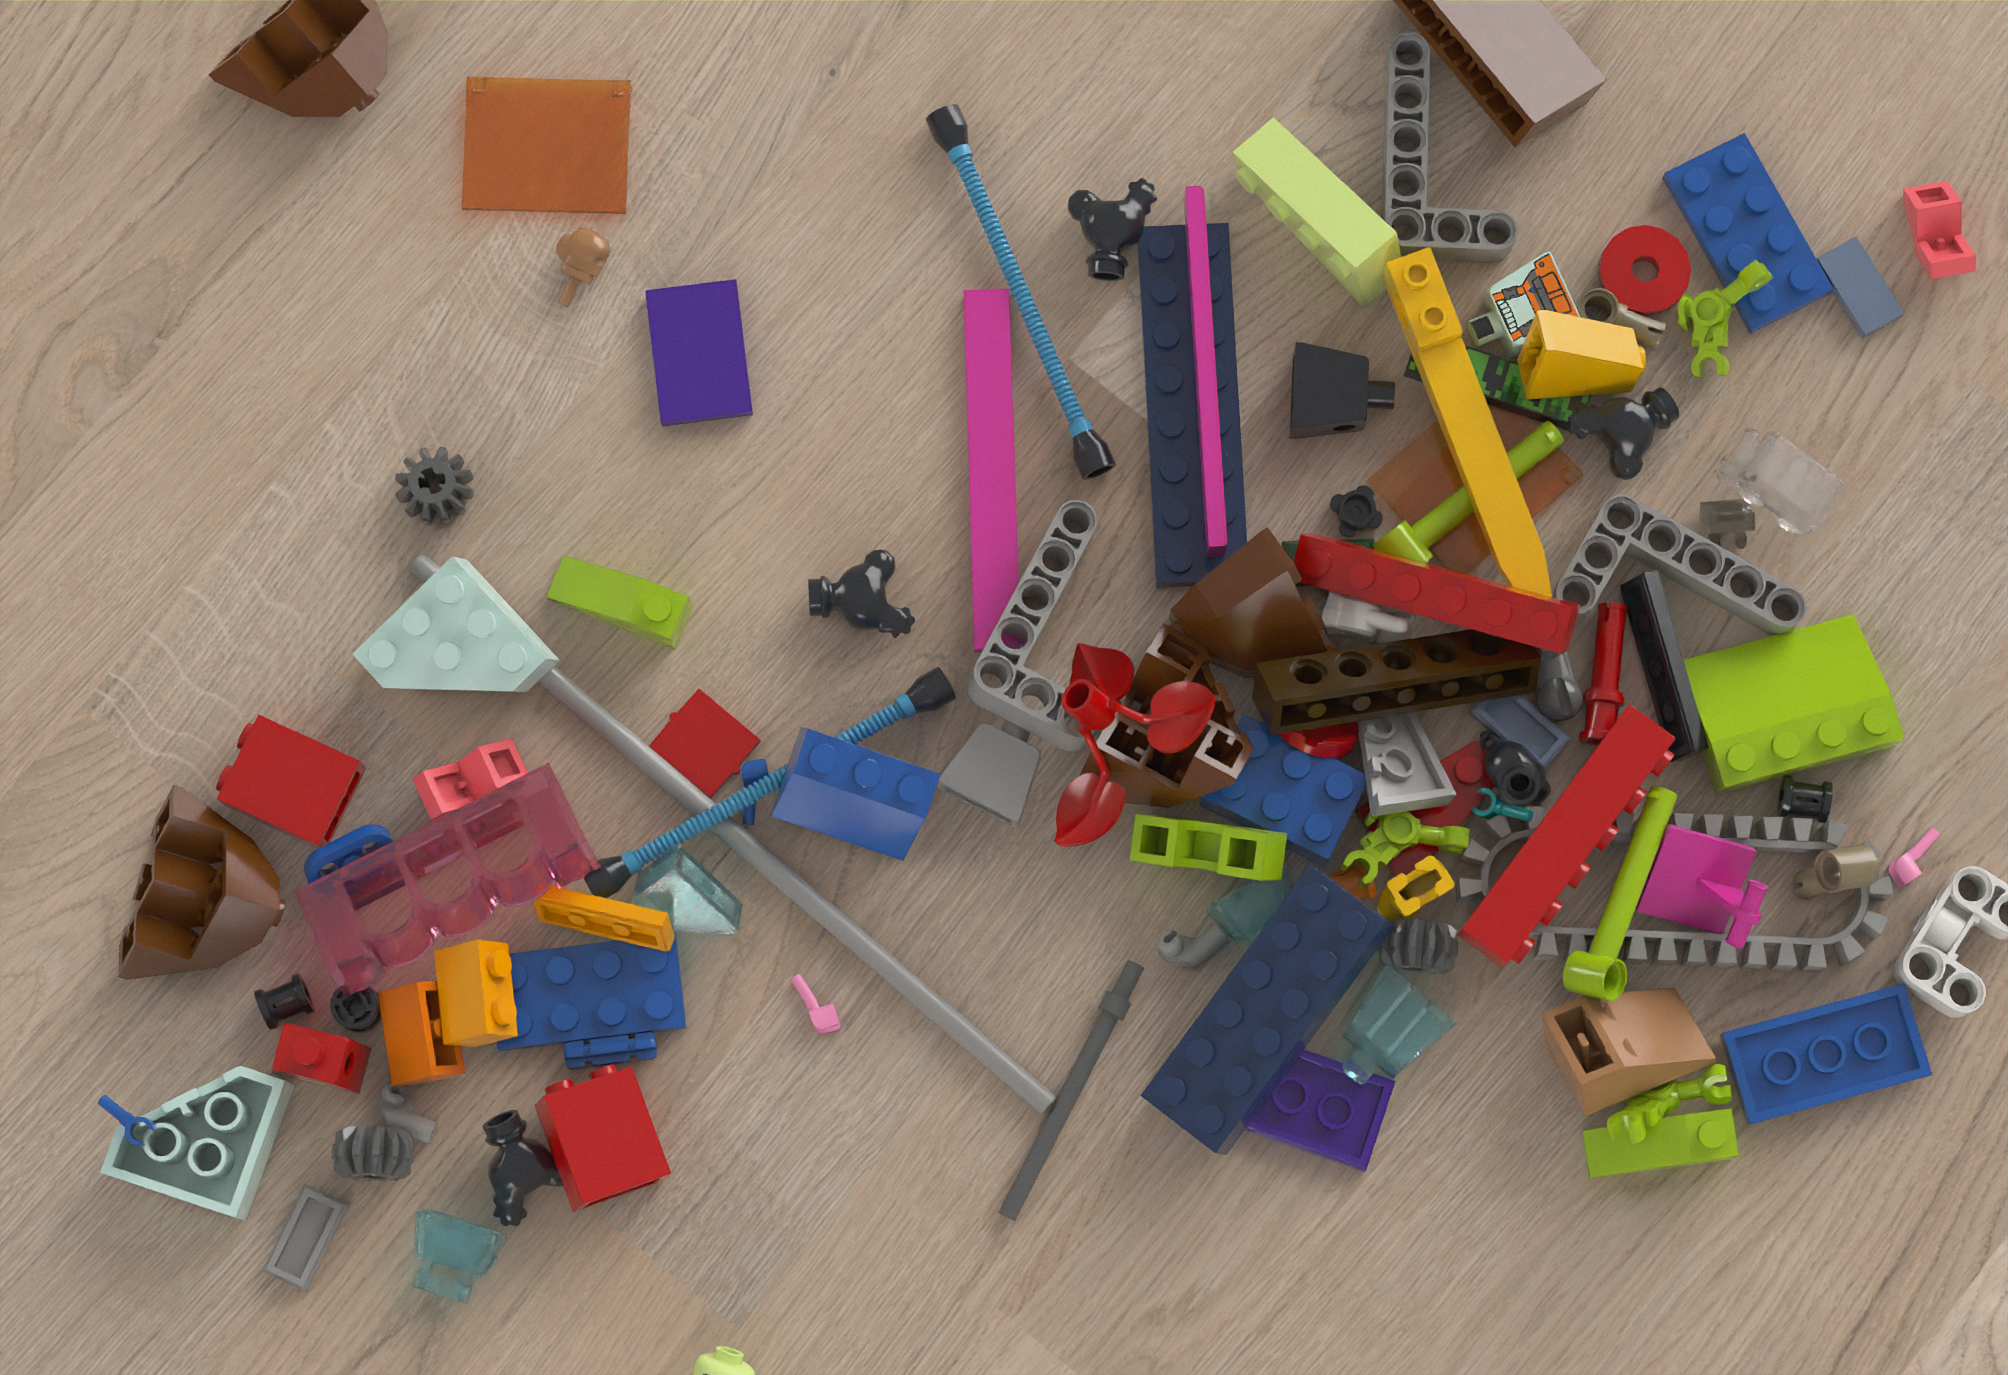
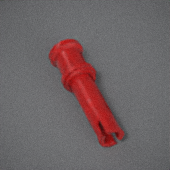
(1604, 695)

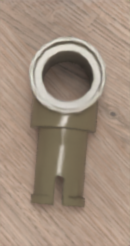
(1646, 330)
(1838, 871)

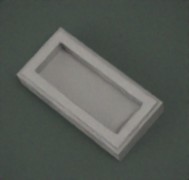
(305, 1238)

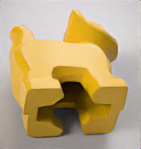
(1413, 891)

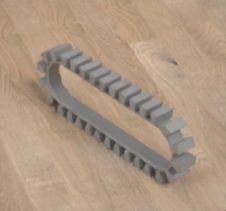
(1694, 952)

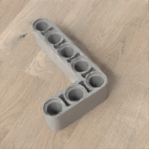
(1413, 168)
(1675, 565)
(1027, 626)

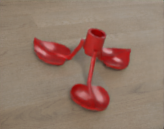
(1097, 682)

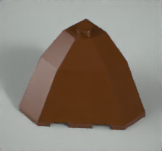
(311, 58)
(1251, 610)
(1176, 777)
(201, 896)

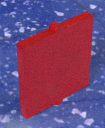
(705, 743)

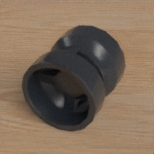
(364, 1010)

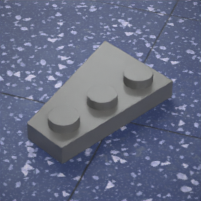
(1401, 766)

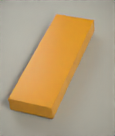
(605, 918)

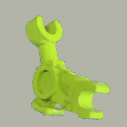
(1711, 315)
(1397, 833)
(1652, 1105)

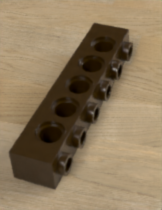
(1391, 679)

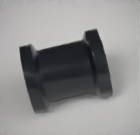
(1818, 808)
(273, 1014)

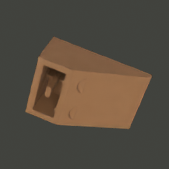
(1623, 1045)

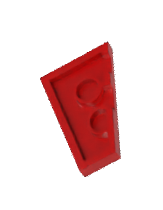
(1467, 775)

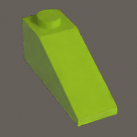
(621, 600)
(1669, 1144)

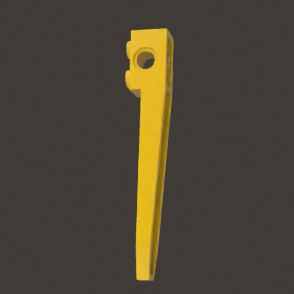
(1466, 419)

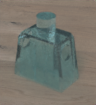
(1392, 1027)

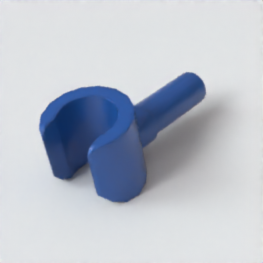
(750, 773)
(125, 1119)

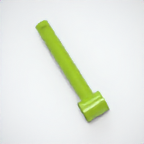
(1415, 540)
(1599, 970)

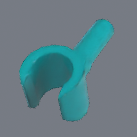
(1501, 808)

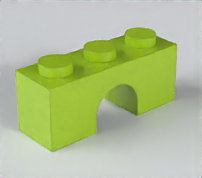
(1208, 846)

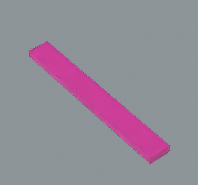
(1205, 371)
(990, 460)

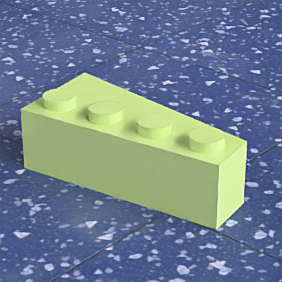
(1318, 209)

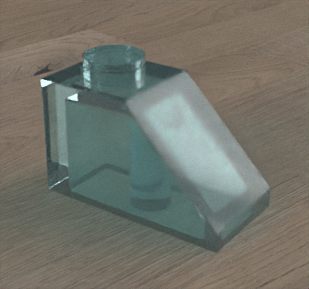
(688, 894)

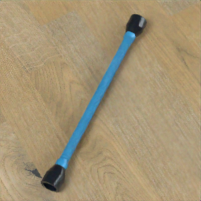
(951, 134)
(924, 695)

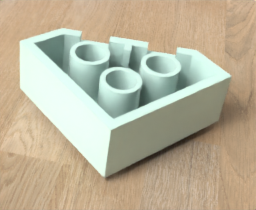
(456, 639)
(206, 1142)

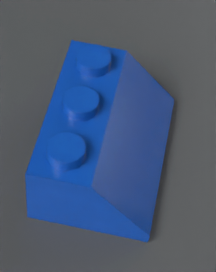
(854, 794)

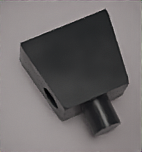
(1333, 392)

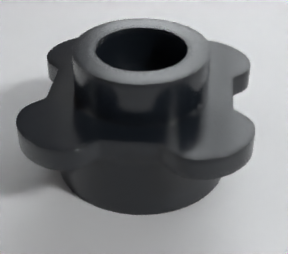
(1359, 498)

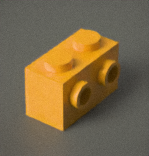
(475, 993)

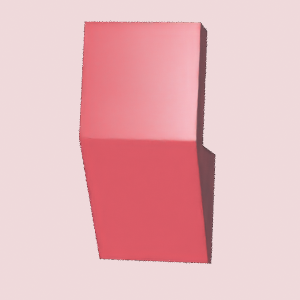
(1937, 230)
(472, 777)

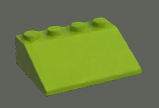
(1791, 704)

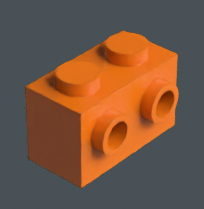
(415, 1036)

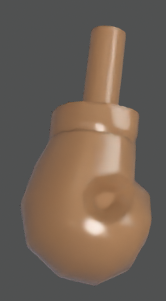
(583, 258)

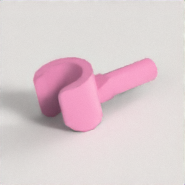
(1904, 868)
(824, 1017)

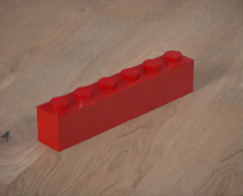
(1436, 592)
(1567, 836)

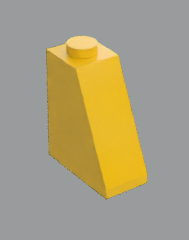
(1578, 357)

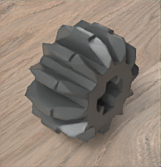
(447, 472)
(1419, 946)
(372, 1153)

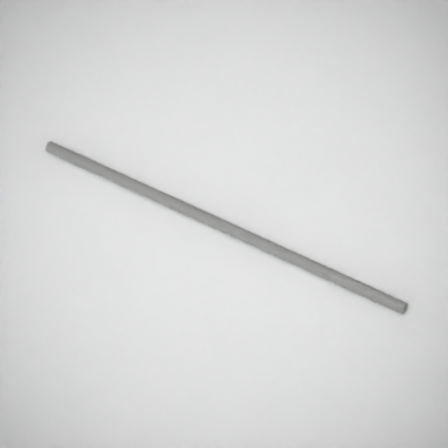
(788, 881)

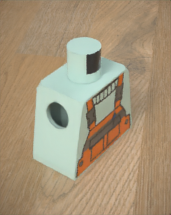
(1516, 300)

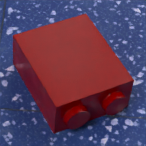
(289, 782)
(601, 1136)

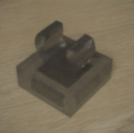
(1727, 517)

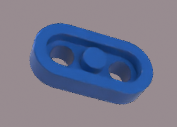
(345, 850)

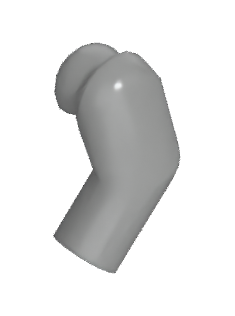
(1190, 951)
(400, 1114)

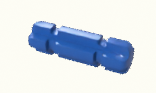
(610, 1050)

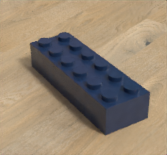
(1267, 1010)

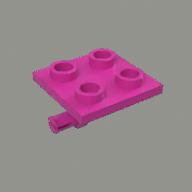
(1700, 884)

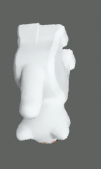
(1364, 620)

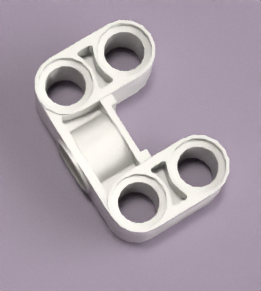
(1940, 934)

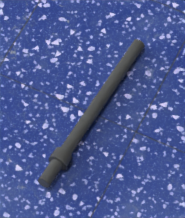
(1112, 1007)

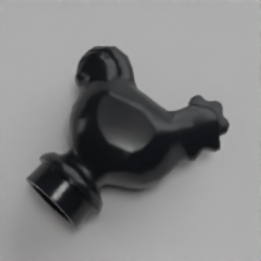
(1112, 226)
(1626, 427)
(862, 596)
(1514, 770)
(517, 1166)

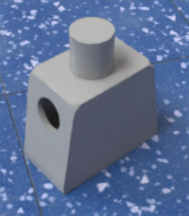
(994, 771)

